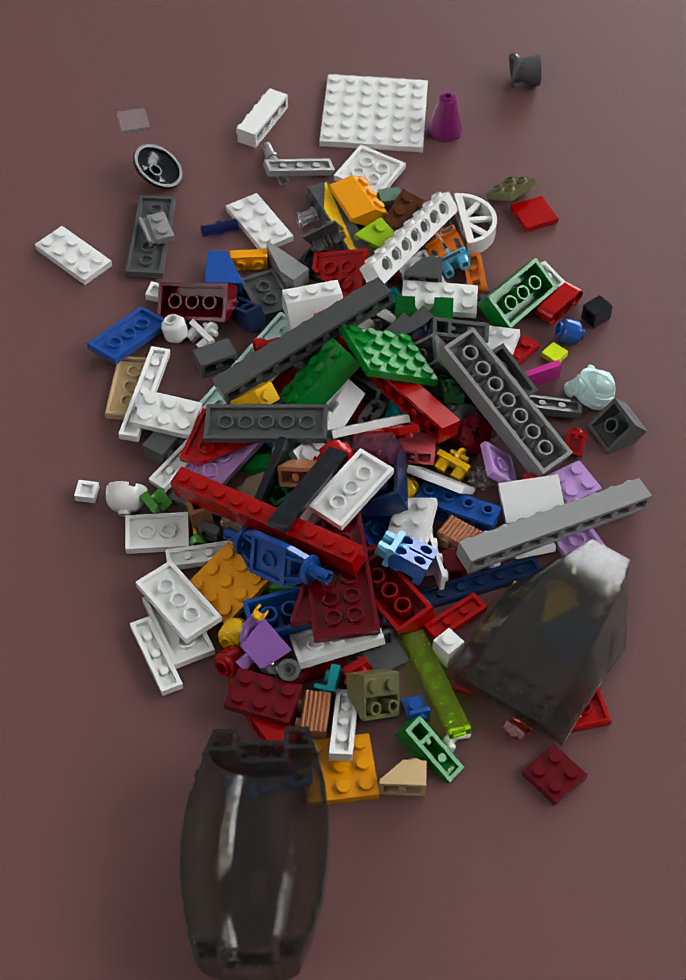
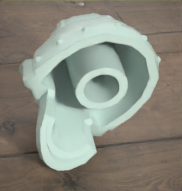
(592, 388)

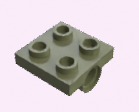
(511, 188)

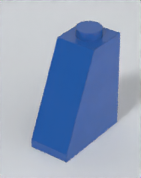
(222, 270)

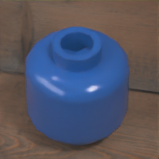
(569, 331)

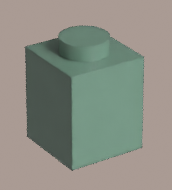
(388, 196)

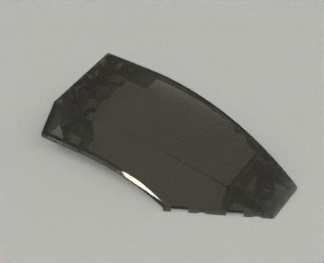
(551, 640)

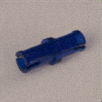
(219, 228)

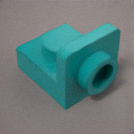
(332, 678)

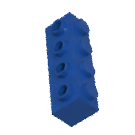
(464, 507)

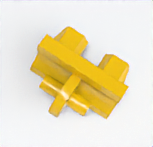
(446, 460)

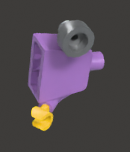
(264, 647)

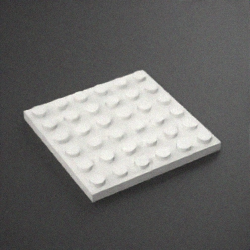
(374, 113)

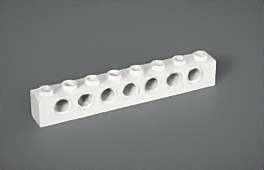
(409, 238)

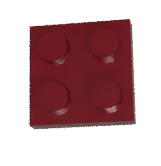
(554, 774)

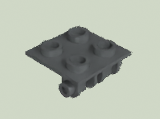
(328, 229)
(388, 655)

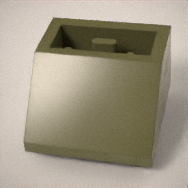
(374, 693)

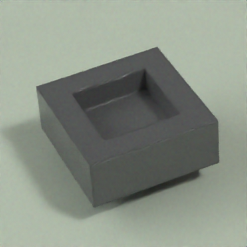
(210, 532)

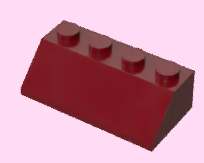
(197, 300)

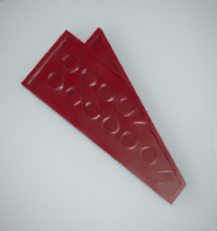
(346, 604)

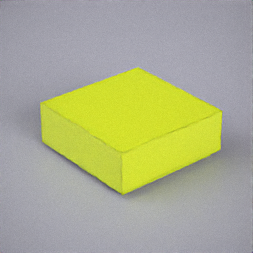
(554, 352)

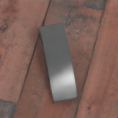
(410, 325)

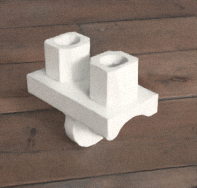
(196, 331)

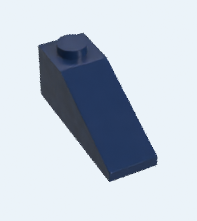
(249, 315)

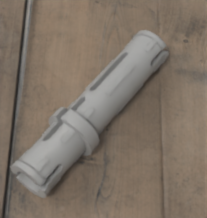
(270, 154)

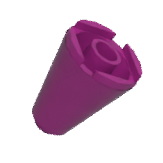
(446, 120)

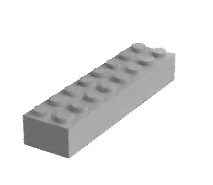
(504, 403)

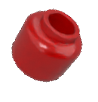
(226, 661)

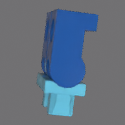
(406, 555)

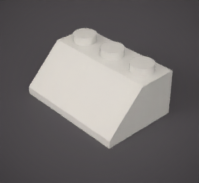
(304, 301)

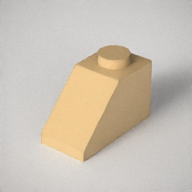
(405, 779)

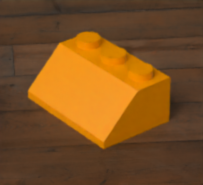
(358, 200)

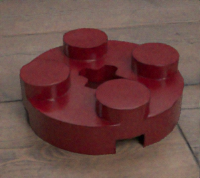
(482, 430)

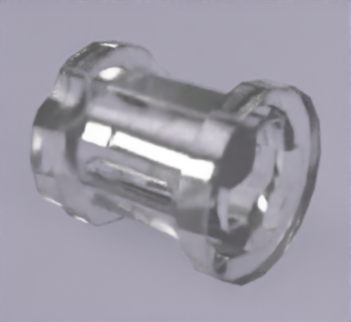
(306, 217)

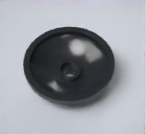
(157, 166)

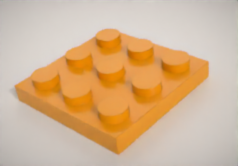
(228, 582)
(349, 779)

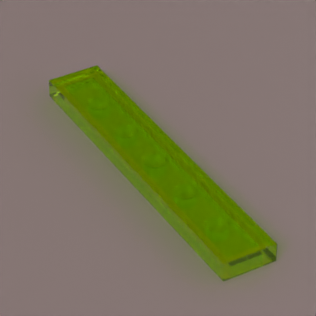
(436, 684)

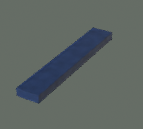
(480, 582)

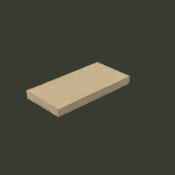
(123, 386)

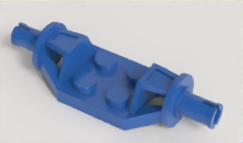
(275, 558)

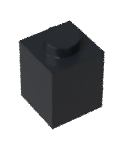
(596, 311)

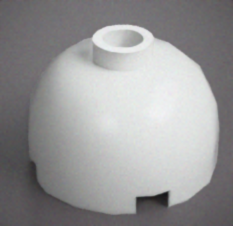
(124, 498)

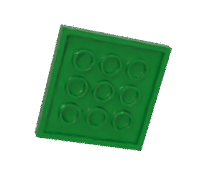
(388, 355)

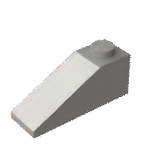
(288, 269)

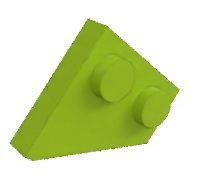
(375, 233)

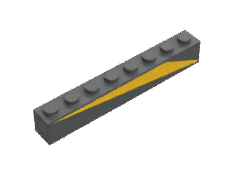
(328, 209)

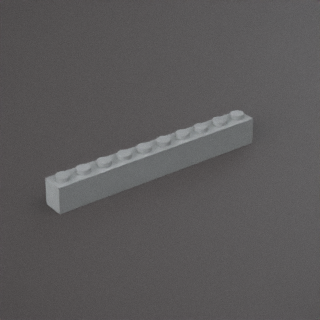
(553, 525)

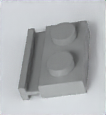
(156, 229)

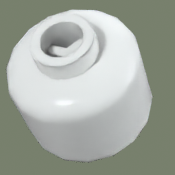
(174, 328)

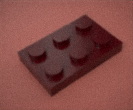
(263, 697)

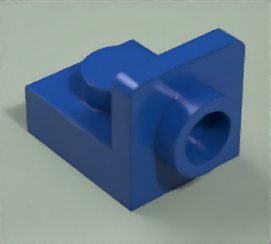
(416, 706)

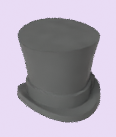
(525, 69)

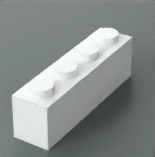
(262, 118)

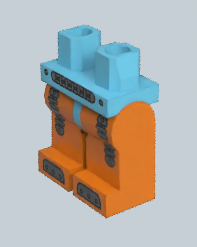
(455, 253)

